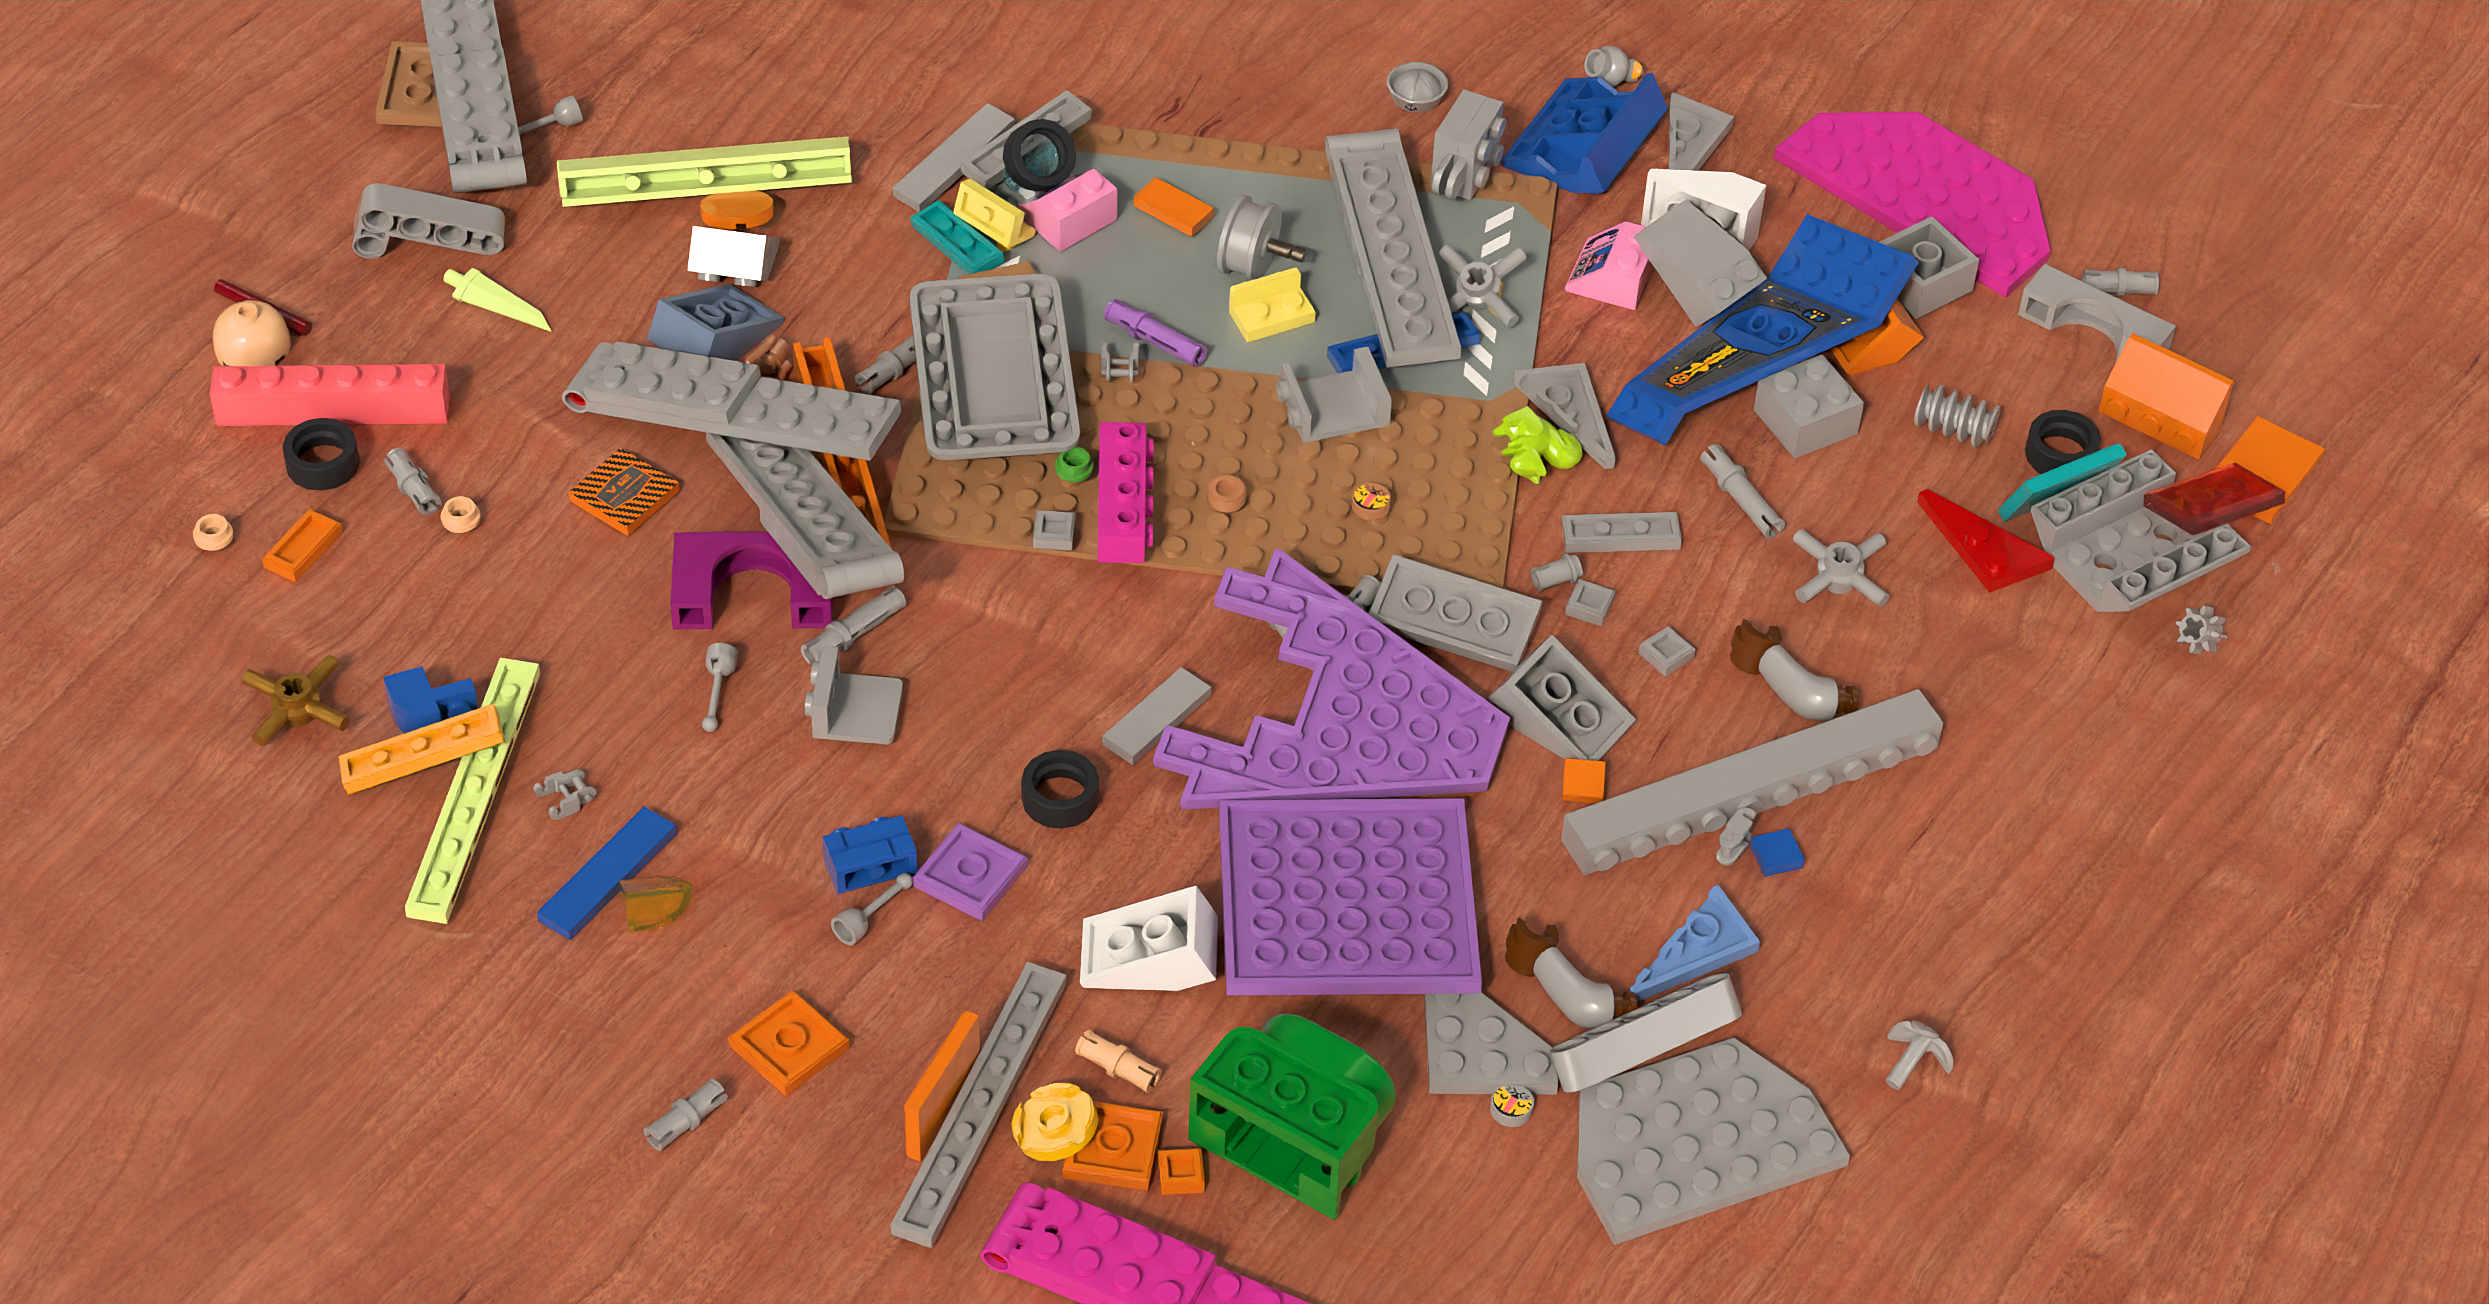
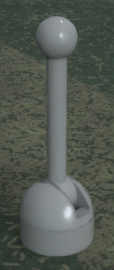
(565, 113)
(720, 661)
(852, 923)

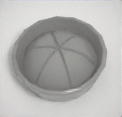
(1417, 86)

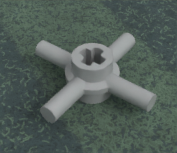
(1481, 284)
(1840, 568)

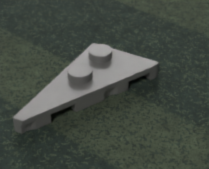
(1694, 132)
(1570, 402)

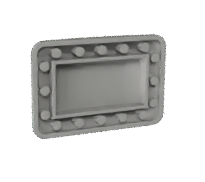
(993, 367)

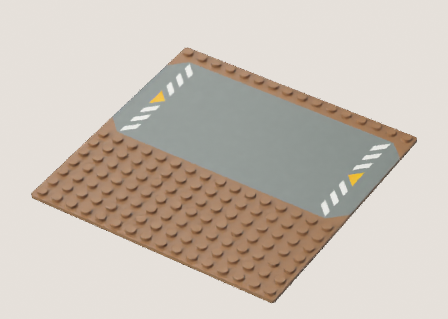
(1224, 417)

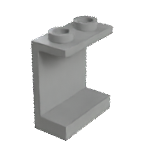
(1336, 402)

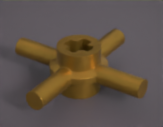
(295, 700)

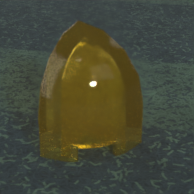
(653, 901)

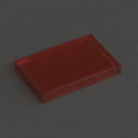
(2214, 498)

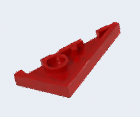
(1987, 549)

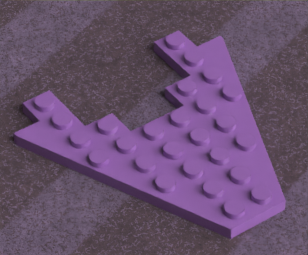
(1371, 720)

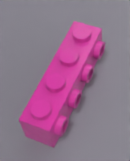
(1122, 492)

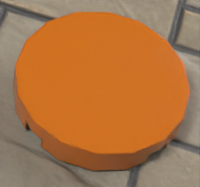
(734, 208)

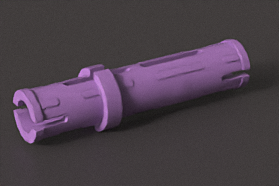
(1143, 326)

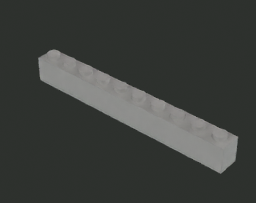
(1754, 779)

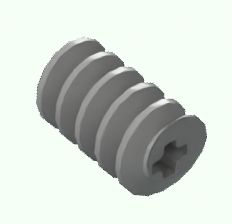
(1956, 416)

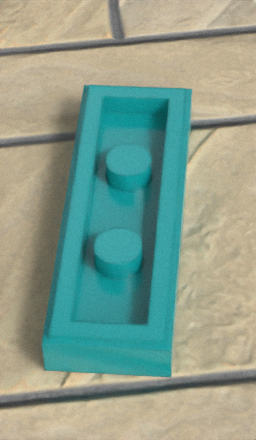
(956, 238)

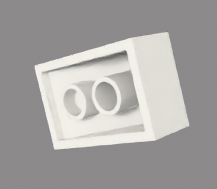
(1724, 197)
(1152, 944)

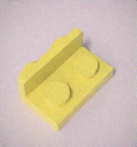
(1270, 305)

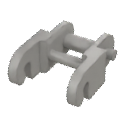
(1132, 362)
(561, 783)
(1733, 836)

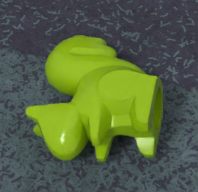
(1535, 438)

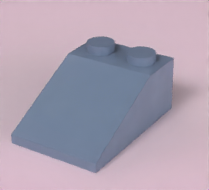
(712, 323)

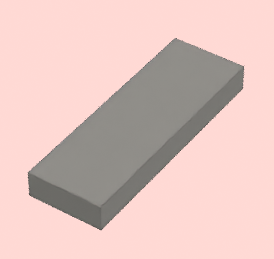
(1621, 532)
(1146, 722)

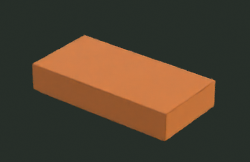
(1173, 207)
(302, 545)

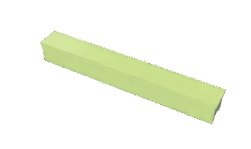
(704, 171)

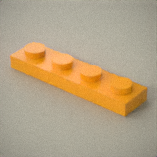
(421, 749)

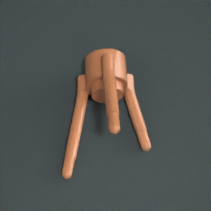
(772, 356)

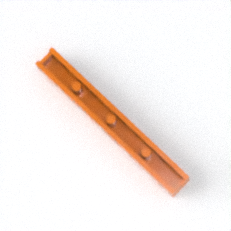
(820, 368)

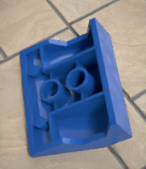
(1586, 133)

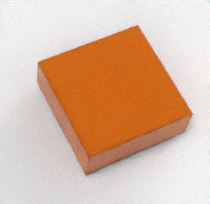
(1583, 781)
(1181, 1171)

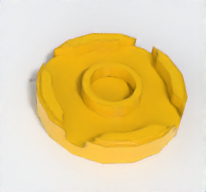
(1055, 1122)

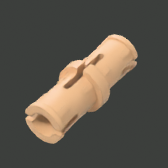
(1118, 1061)

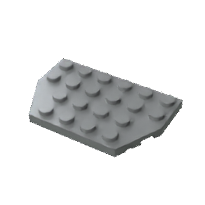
(1697, 1138)

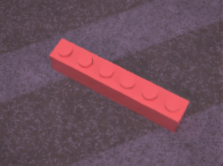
(330, 391)

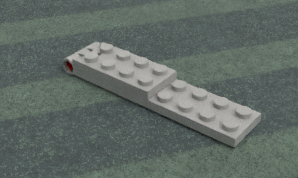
(473, 95)
(1391, 247)
(728, 400)
(810, 517)

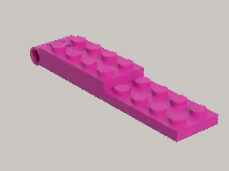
(1109, 1258)

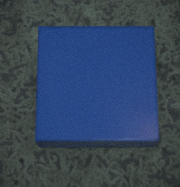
(1776, 852)

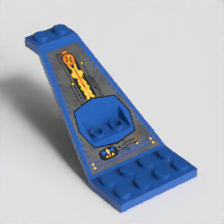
(1816, 297)

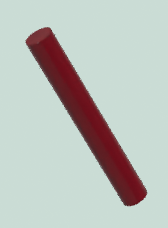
(238, 295)

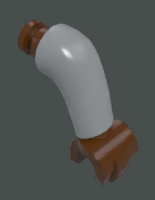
(1800, 690)
(1578, 998)

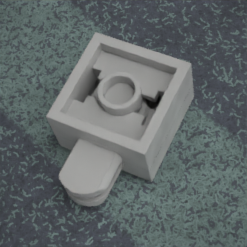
(1467, 145)

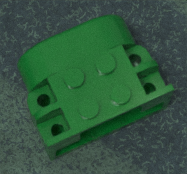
(1291, 1107)

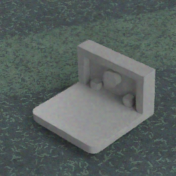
(851, 704)

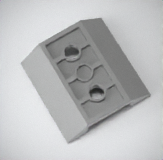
(2110, 526)

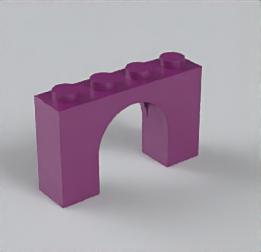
(710, 558)

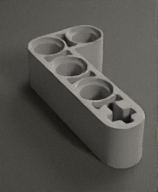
(425, 219)

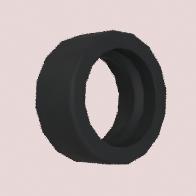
(1061, 140)
(2059, 424)
(318, 433)
(1064, 765)

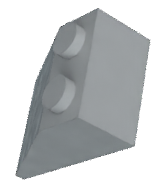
(1699, 261)
(1561, 704)

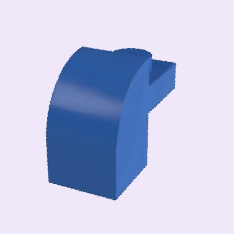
(417, 705)

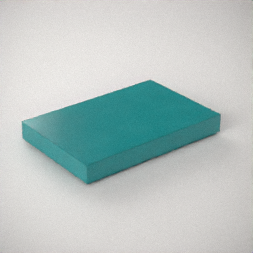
(2058, 480)

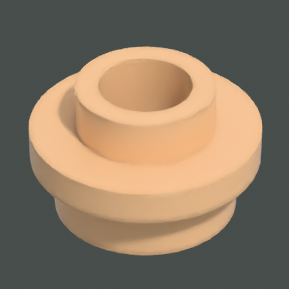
(460, 515)
(212, 532)

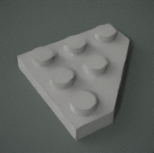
(1481, 1046)

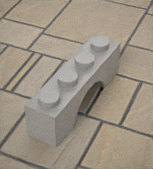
(2061, 300)

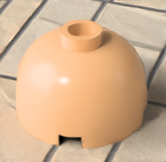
(250, 335)

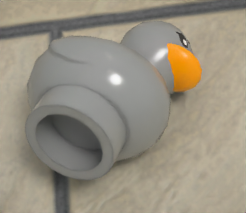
(1612, 65)

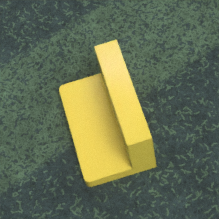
(991, 214)

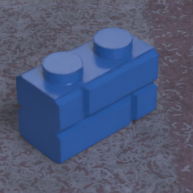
(869, 853)

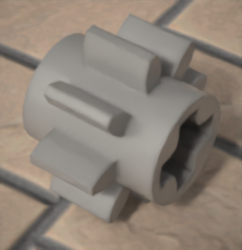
(2192, 625)

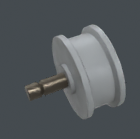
(1252, 239)

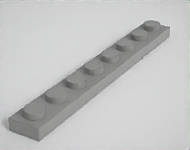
(978, 1105)

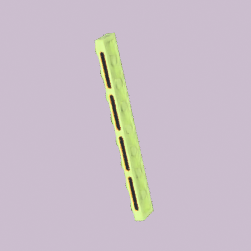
(471, 798)

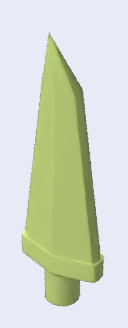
(485, 293)

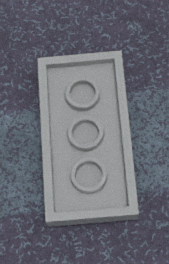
(1455, 613)

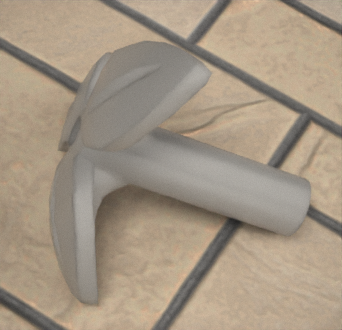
(1922, 1040)

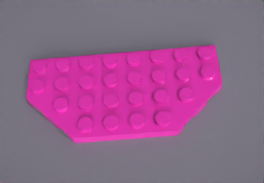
(1913, 169)

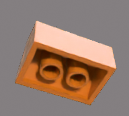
(1880, 345)
(2166, 396)

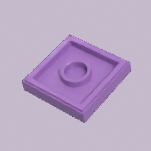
(970, 872)

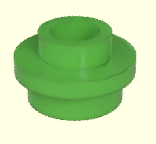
(1074, 465)

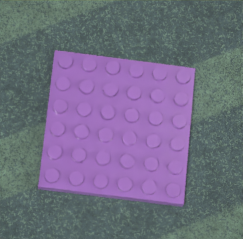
(1347, 897)

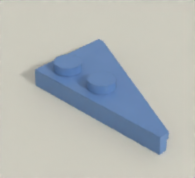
(1706, 942)

